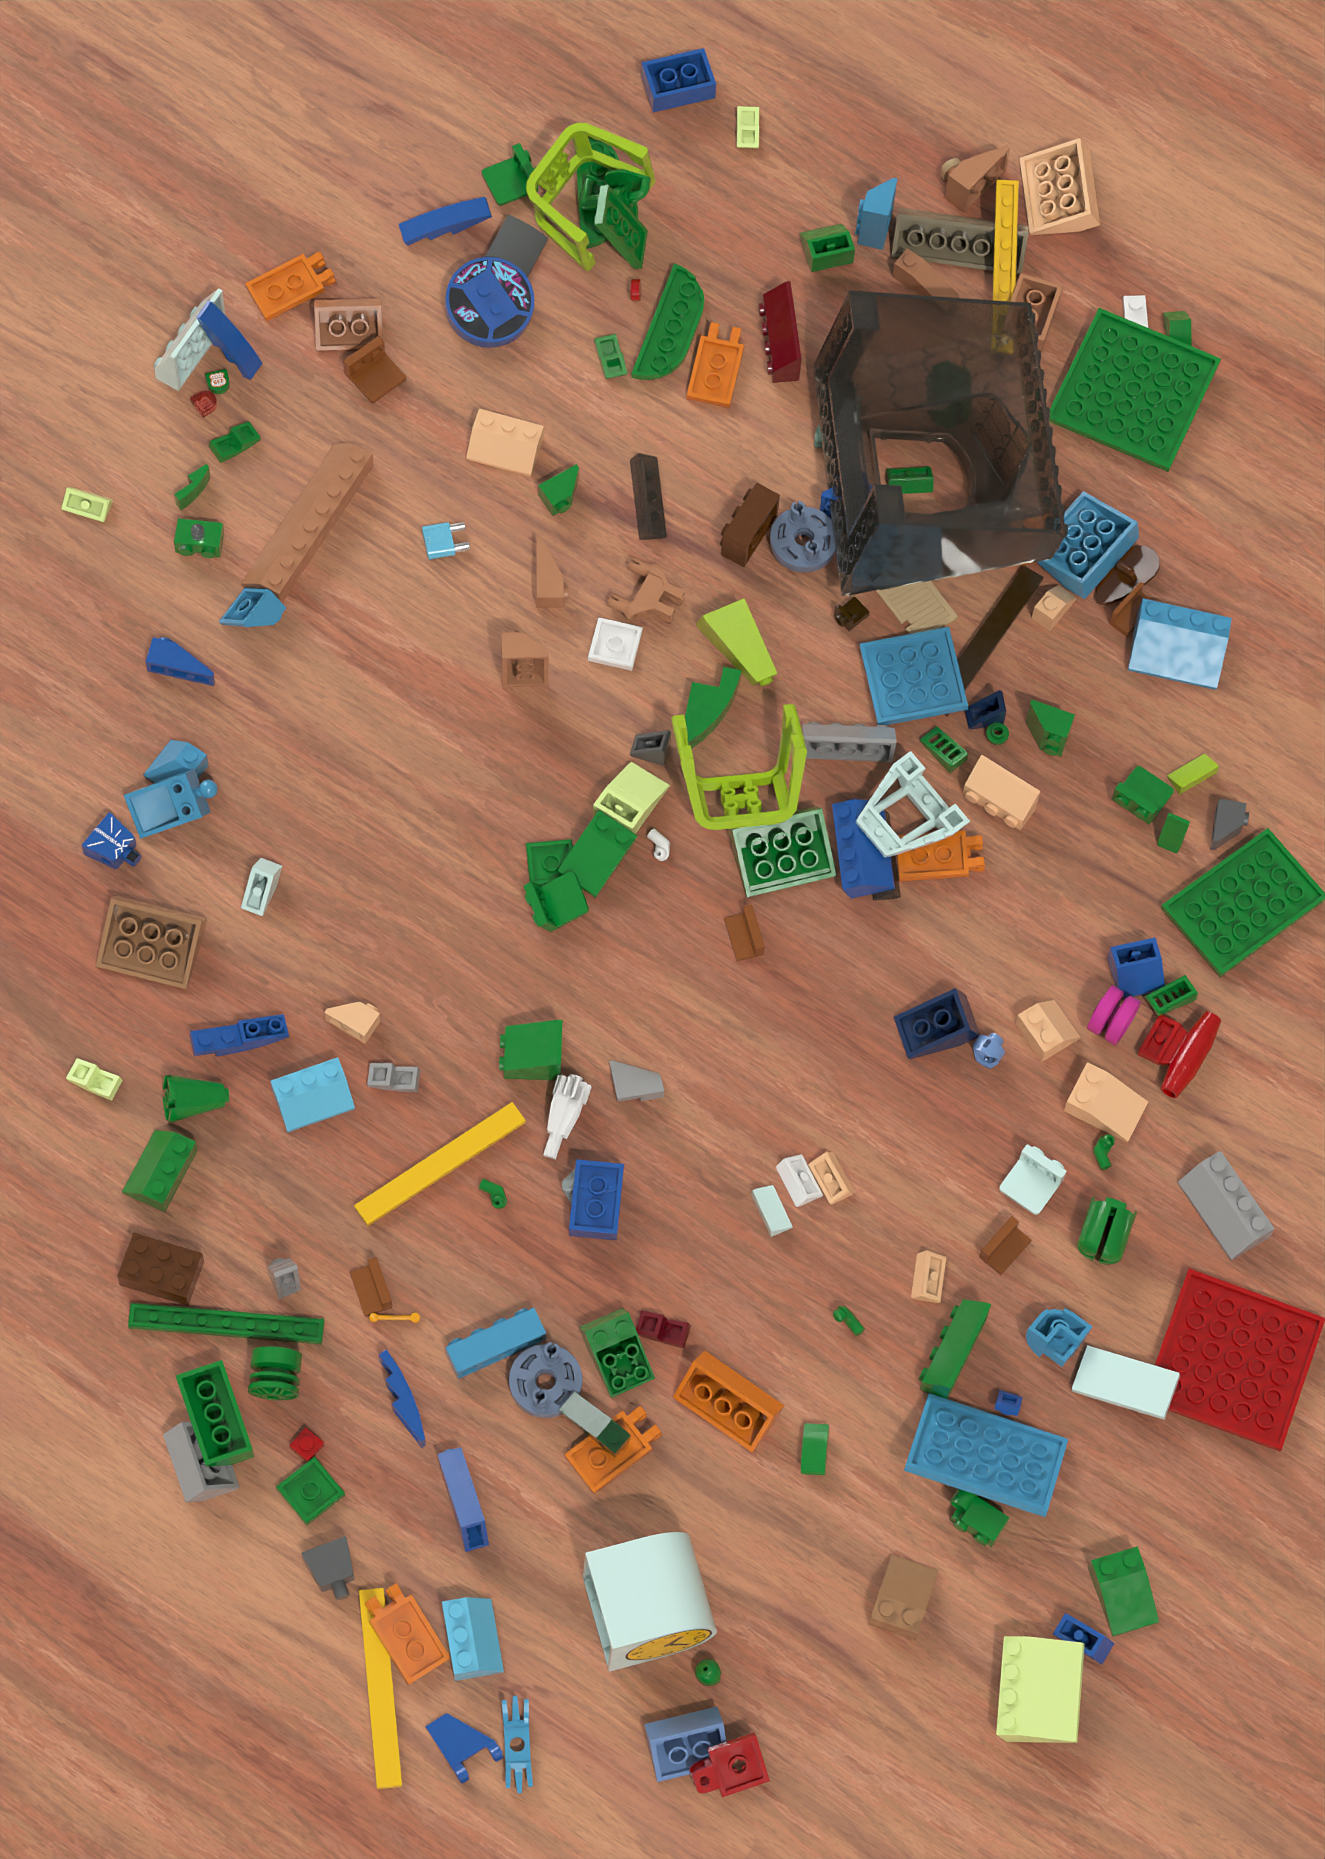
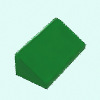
(911, 479)

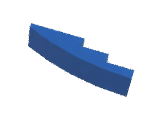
(446, 219)
(228, 338)
(405, 1406)

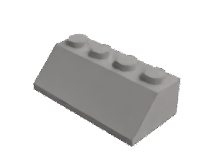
(849, 742)
(1226, 1206)

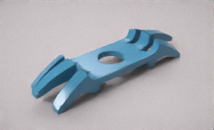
(517, 1729)

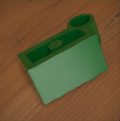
(977, 1517)

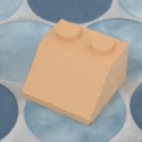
(1046, 1029)

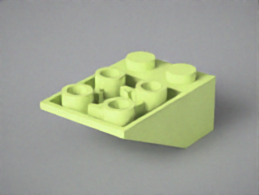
(631, 797)

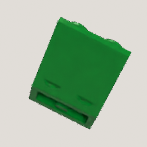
(617, 1352)

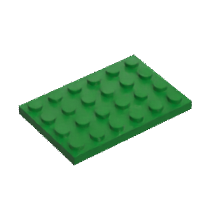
(1244, 902)

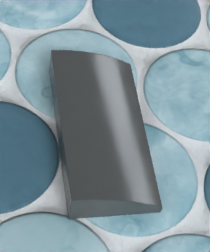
(518, 244)

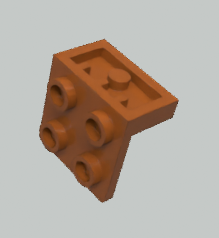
(373, 370)

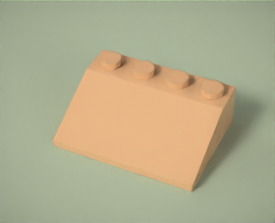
(1060, 189)

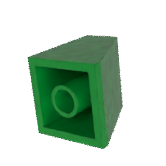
(532, 1051)

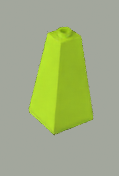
(739, 640)

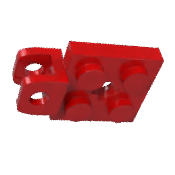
(719, 1771)

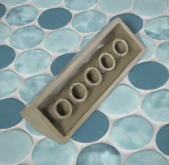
(952, 239)

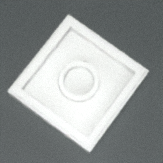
(615, 644)

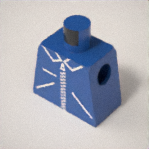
(111, 844)

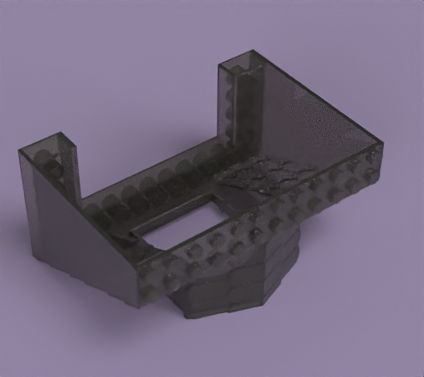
(947, 376)

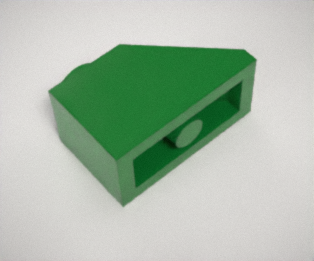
(559, 490)

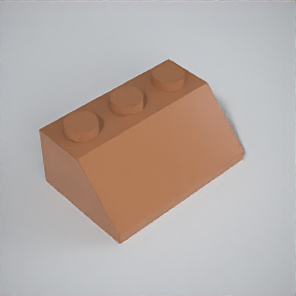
(1044, 301)
(347, 323)
(523, 661)

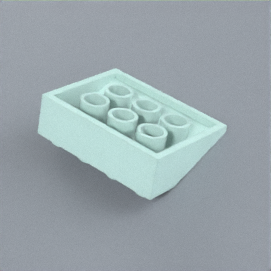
(187, 348)

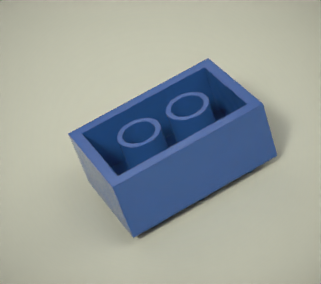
(678, 80)

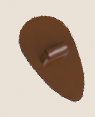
(1136, 565)

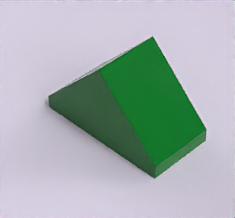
(1178, 326)

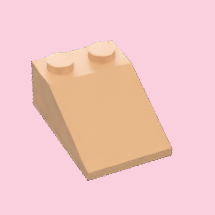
(1105, 1103)

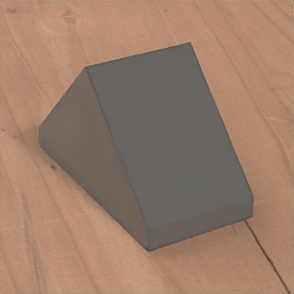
(652, 746)

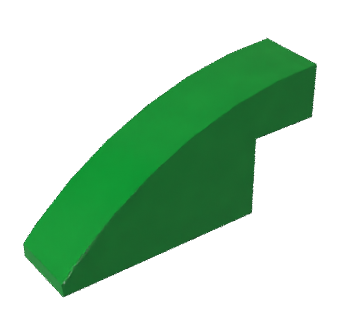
(709, 705)

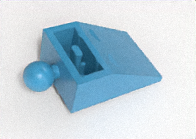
(170, 802)

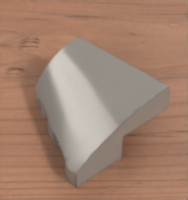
(635, 1082)

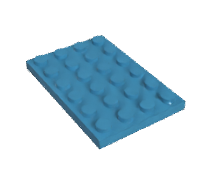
(986, 1455)

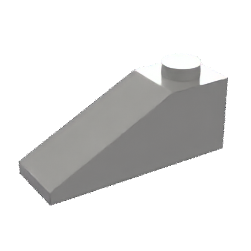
(284, 1277)

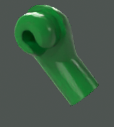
(1102, 1149)
(496, 1193)
(842, 1313)

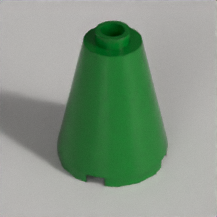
(191, 1097)

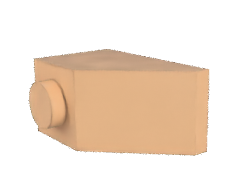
(1052, 607)
(354, 1019)

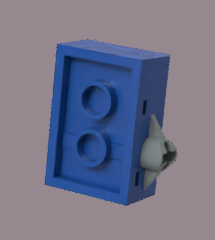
(595, 1199)

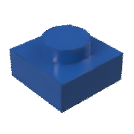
(1008, 1403)

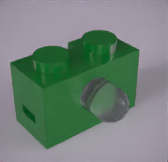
(199, 537)

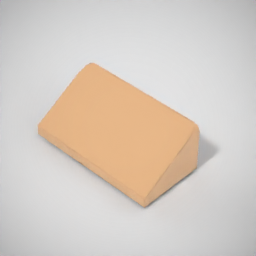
(831, 1177)
(928, 1277)

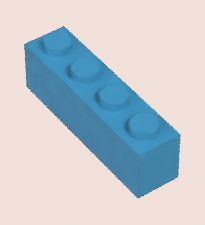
(495, 1342)

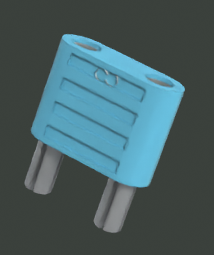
(440, 542)

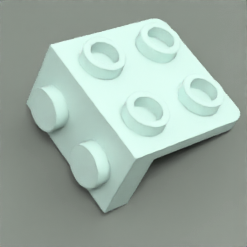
(1033, 1180)

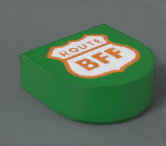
(218, 381)

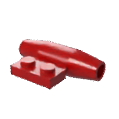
(1182, 1051)

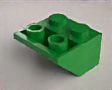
(828, 247)

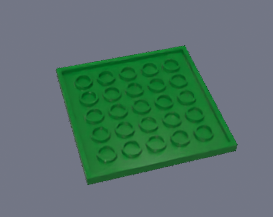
(1133, 389)

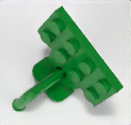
(619, 211)

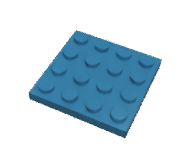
(913, 676)

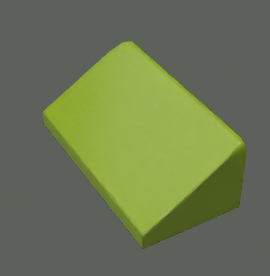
(1193, 773)

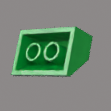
(161, 1169)

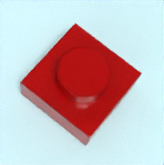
(306, 1445)

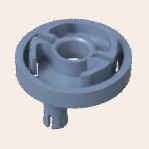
(799, 523)
(549, 1361)

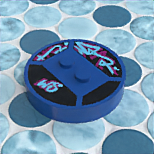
(489, 302)

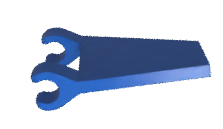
(460, 1742)

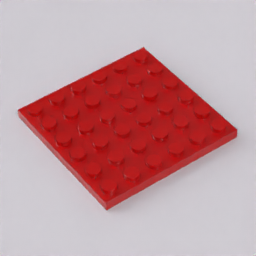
(1238, 1358)

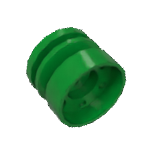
(275, 1373)

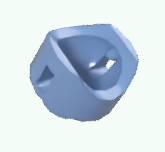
(990, 1047)

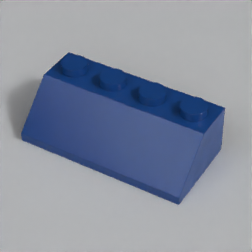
(861, 863)

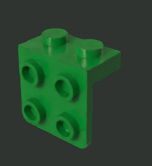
(509, 178)
(1142, 794)
(556, 901)

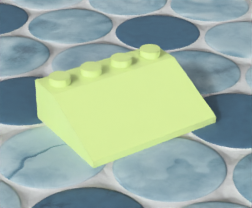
(1040, 1690)

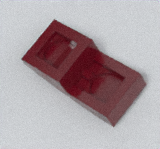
(663, 1330)

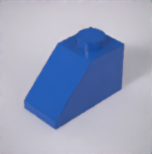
(1096, 1645)

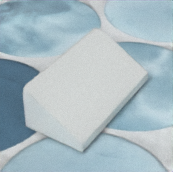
(798, 1180)

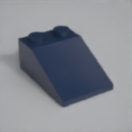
(937, 1024)

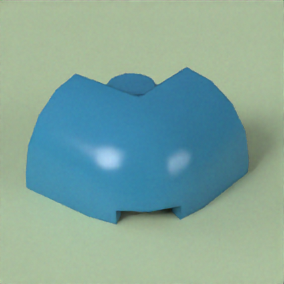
(1057, 1334)

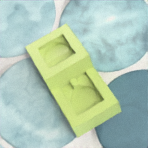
(747, 127)
(94, 1079)

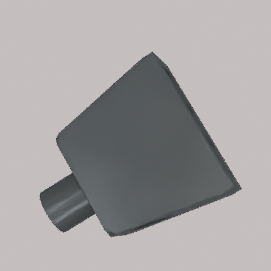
(331, 1566)

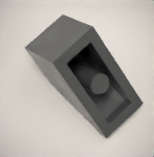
(1228, 821)

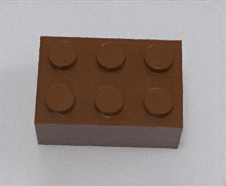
(749, 524)
(160, 1269)

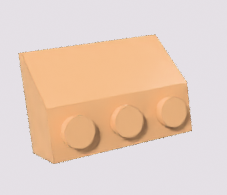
(505, 442)
(1001, 793)

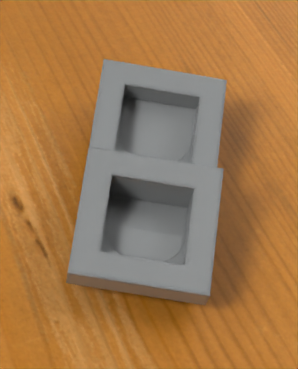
(393, 1078)

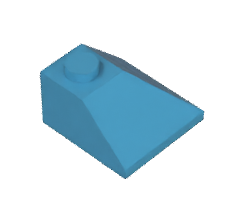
(254, 608)
(176, 759)

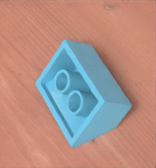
(312, 1094)
(472, 1637)

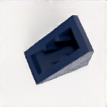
(986, 711)

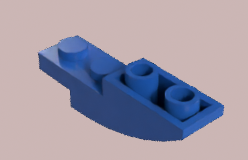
(240, 1037)

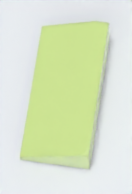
(86, 504)

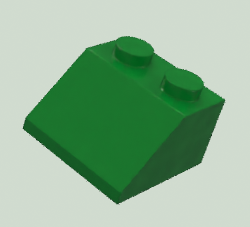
(1049, 727)

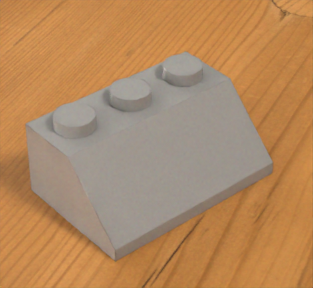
(196, 1479)

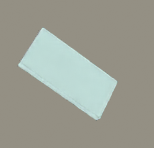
(1125, 1382)

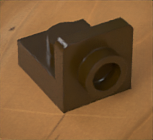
(850, 613)

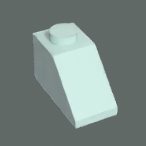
(261, 886)

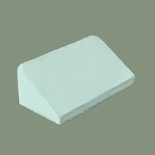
(771, 1210)

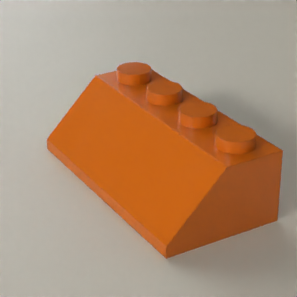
(728, 1401)

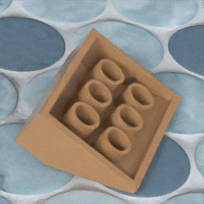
(150, 942)

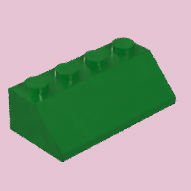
(955, 1347)
(215, 1415)

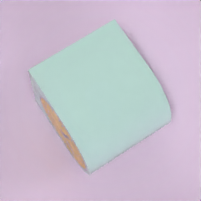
(647, 1599)

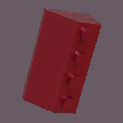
(781, 334)

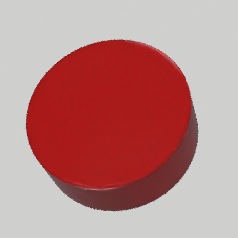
(635, 291)

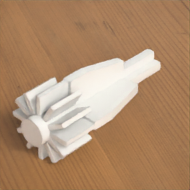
(564, 1110)

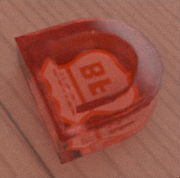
(204, 402)

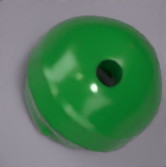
(708, 1672)

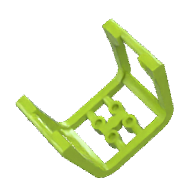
(555, 172)
(787, 800)

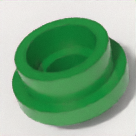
(997, 739)

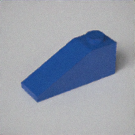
(172, 660)

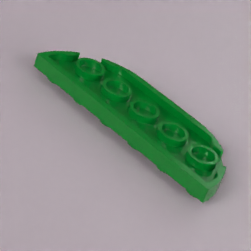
(586, 218)
(671, 327)

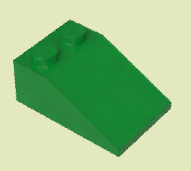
(598, 853)
(1124, 1591)

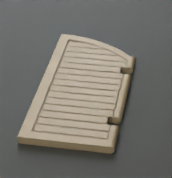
(919, 606)

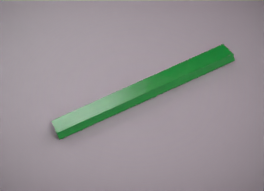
(226, 1323)

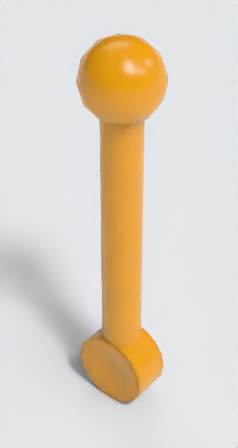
(414, 1317)

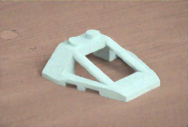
(923, 796)

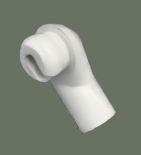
(662, 846)

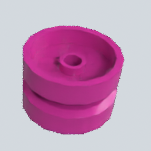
(1110, 1013)

